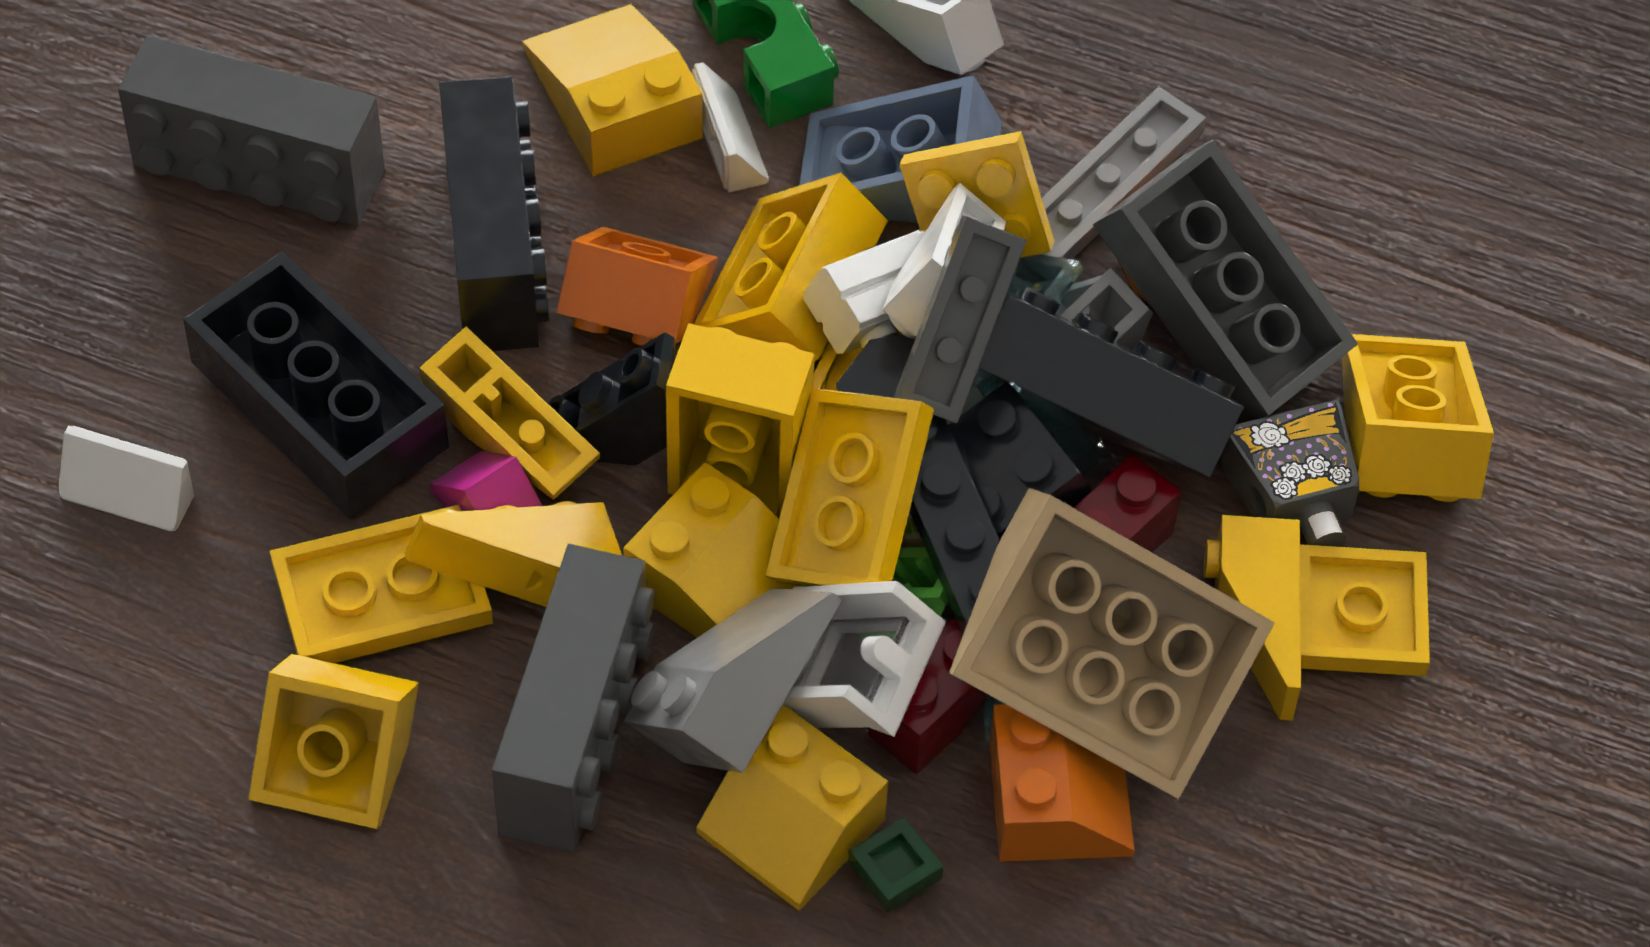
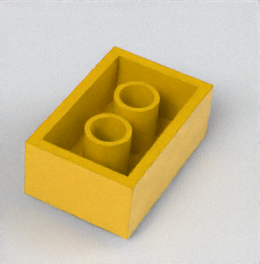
(737, 409)

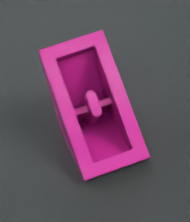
(485, 483)

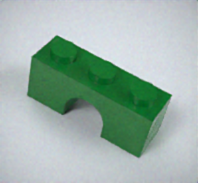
(789, 69)

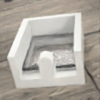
(866, 658)

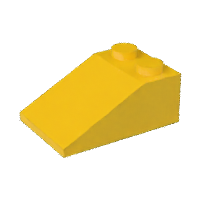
(618, 88)
(1416, 418)
(707, 551)

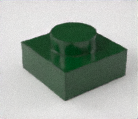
(895, 864)

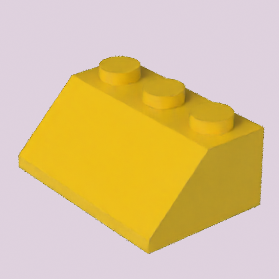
(780, 255)

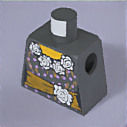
(1296, 470)

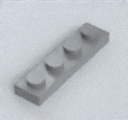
(1118, 167)

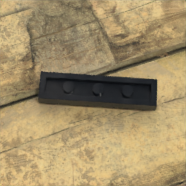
(952, 521)

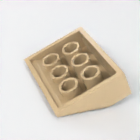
(1107, 642)

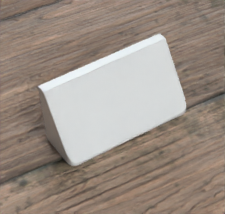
(728, 133)
(124, 479)

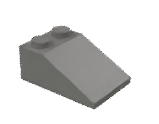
(728, 684)

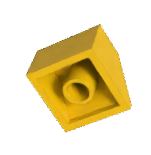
(332, 740)
(795, 809)

